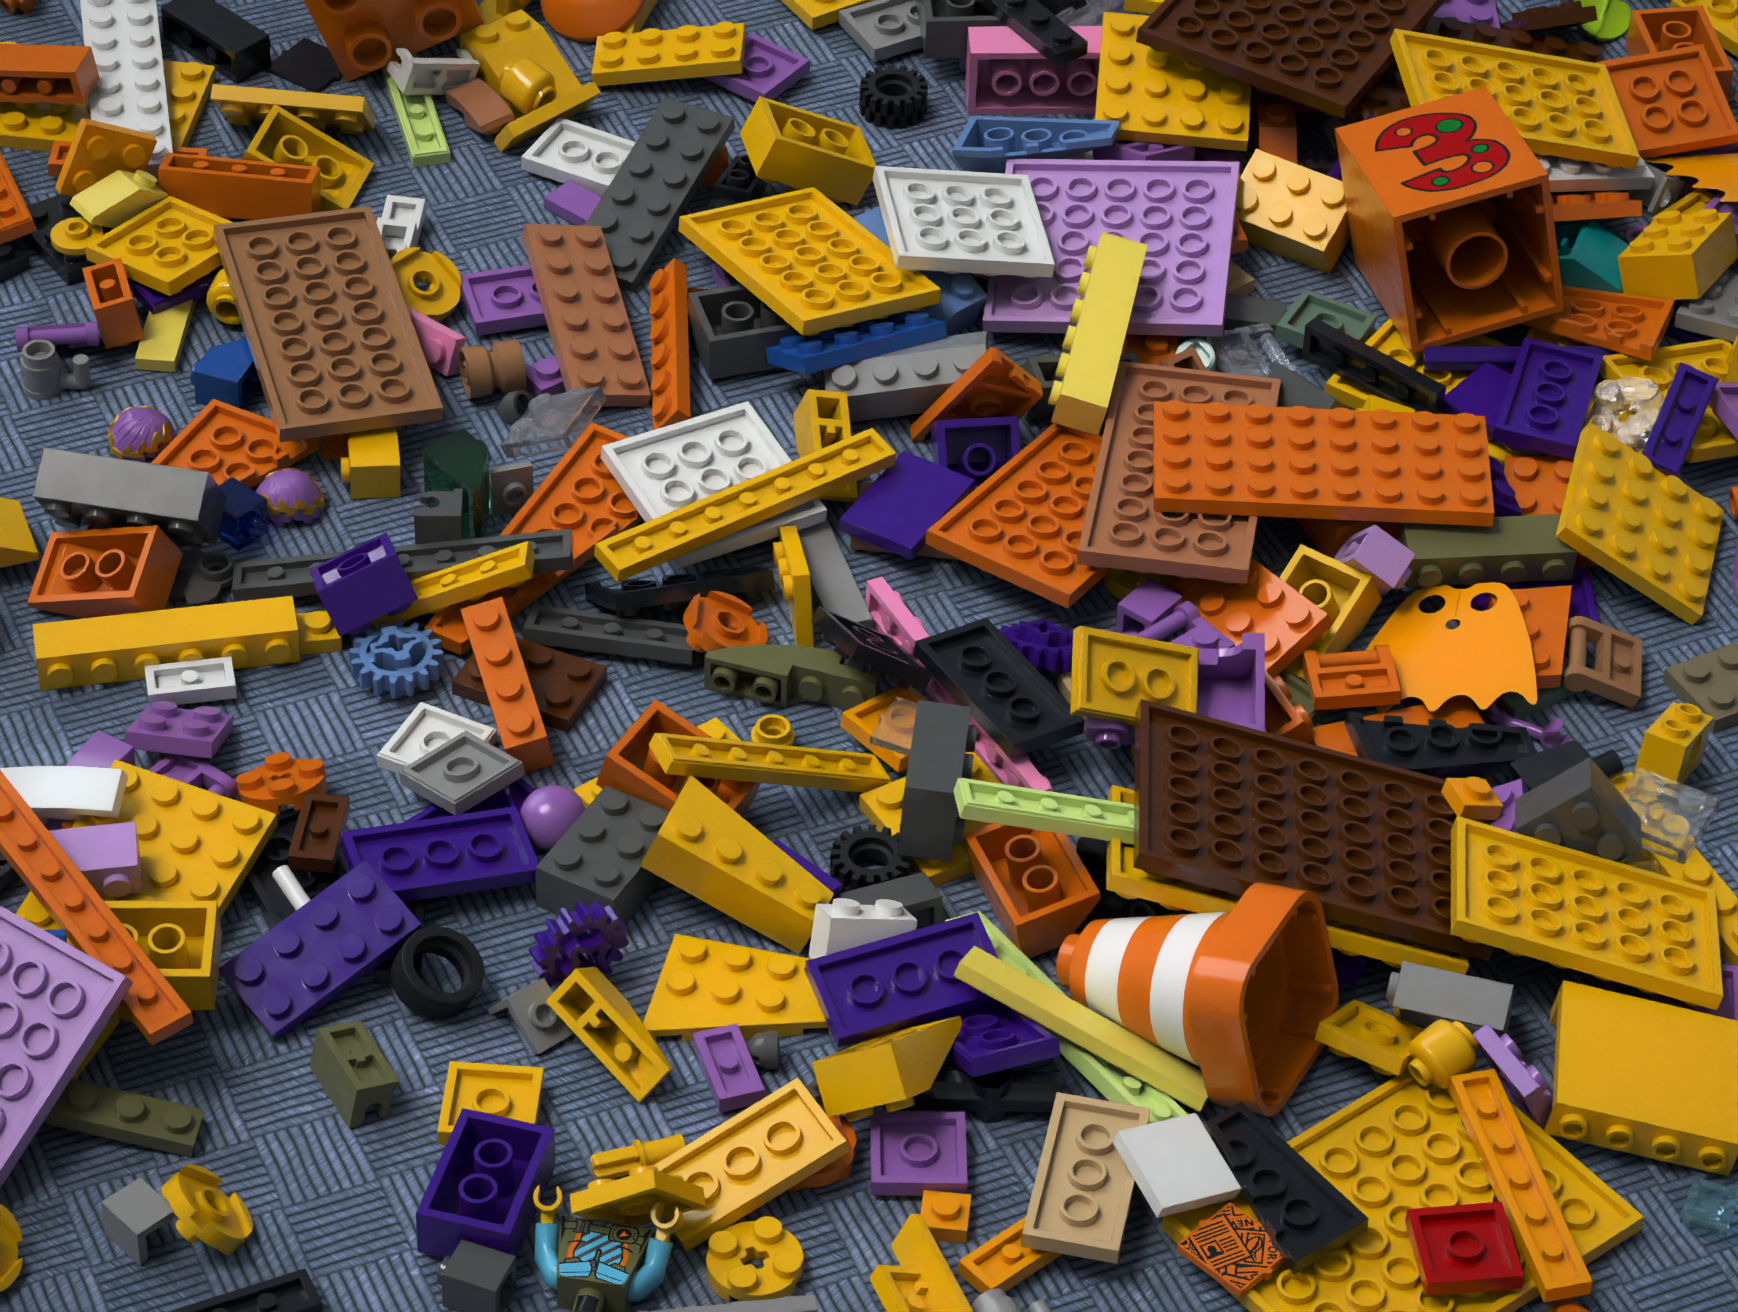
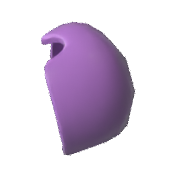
(549, 814)

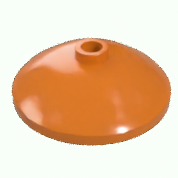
(589, 18)

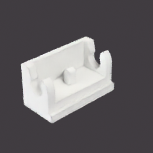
(432, 75)

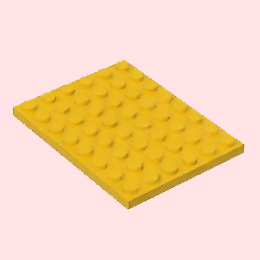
(1406, 1152)

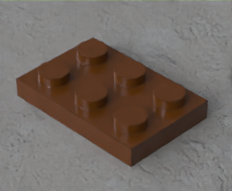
(559, 681)

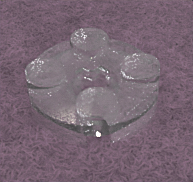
(1621, 395)

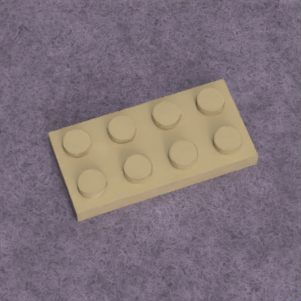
(1082, 1181)

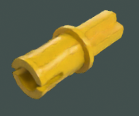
(620, 1161)

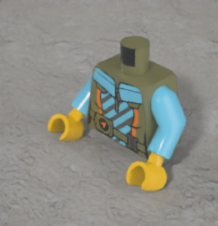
(601, 1262)

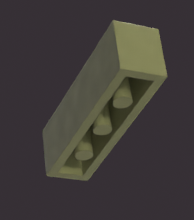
(1506, 553)

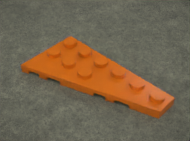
(1610, 320)
(232, 444)

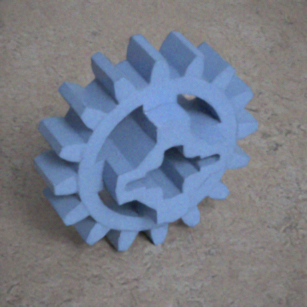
(396, 658)

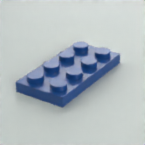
(855, 343)

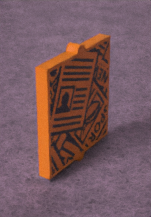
(1232, 1250)

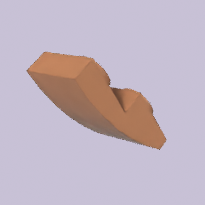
(480, 105)

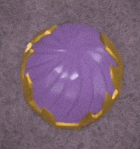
(139, 433)
(291, 496)

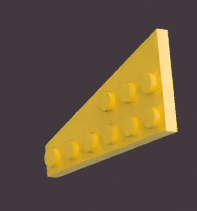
(726, 984)

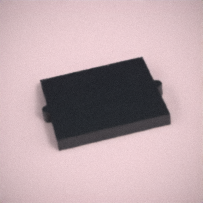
(306, 66)

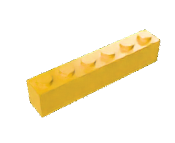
(121, 645)

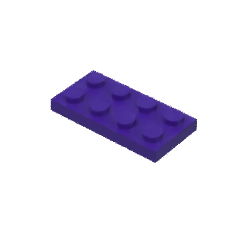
(1547, 398)
(446, 853)
(320, 950)
(898, 980)

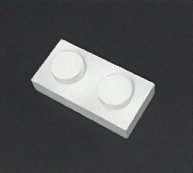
(191, 681)

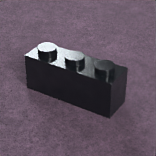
(217, 37)

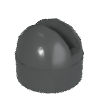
(514, 405)
(765, 1050)

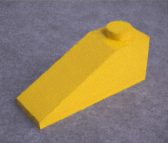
(820, 422)
(372, 464)
(610, 1030)

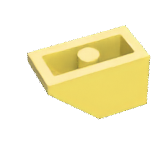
(118, 198)

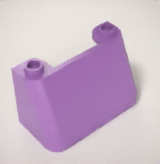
(1228, 690)

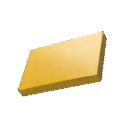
(1120, 669)

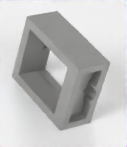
(1430, 994)

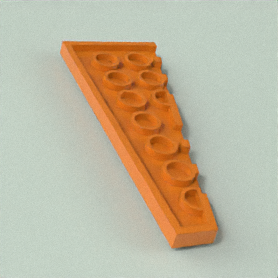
(574, 496)

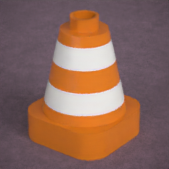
(1217, 989)

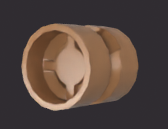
(499, 367)

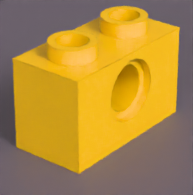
(1675, 742)

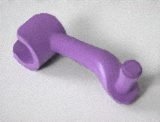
(1548, 736)

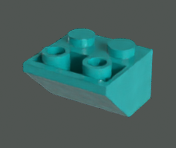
(1588, 255)

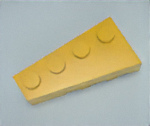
(735, 868)

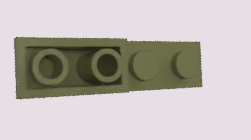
(781, 672)

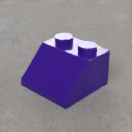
(975, 445)
(363, 585)

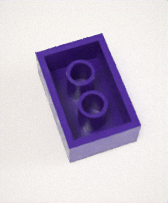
(485, 1184)

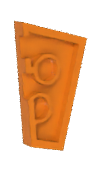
(1546, 621)

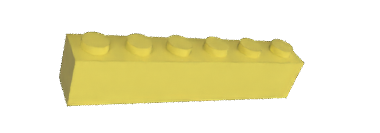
(1099, 333)

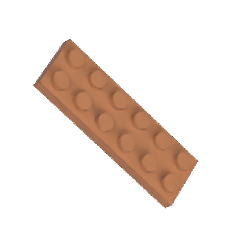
(586, 312)

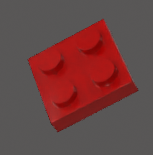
(1464, 1249)

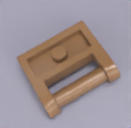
(1616, 661)

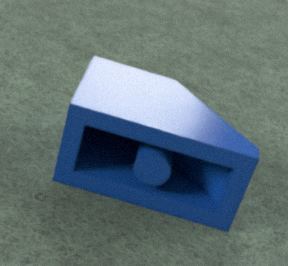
(226, 375)

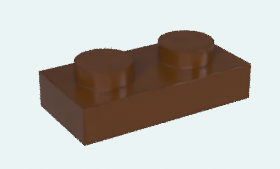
(318, 833)

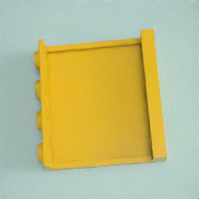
(1645, 1078)

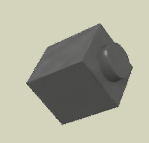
(477, 1279)

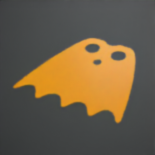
(1712, 171)
(1477, 659)

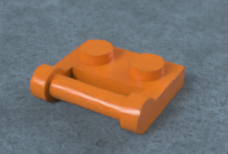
(1351, 678)

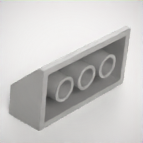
(905, 379)

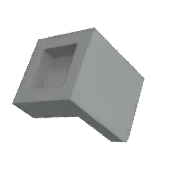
(133, 1215)

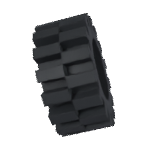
(893, 97)
(867, 848)

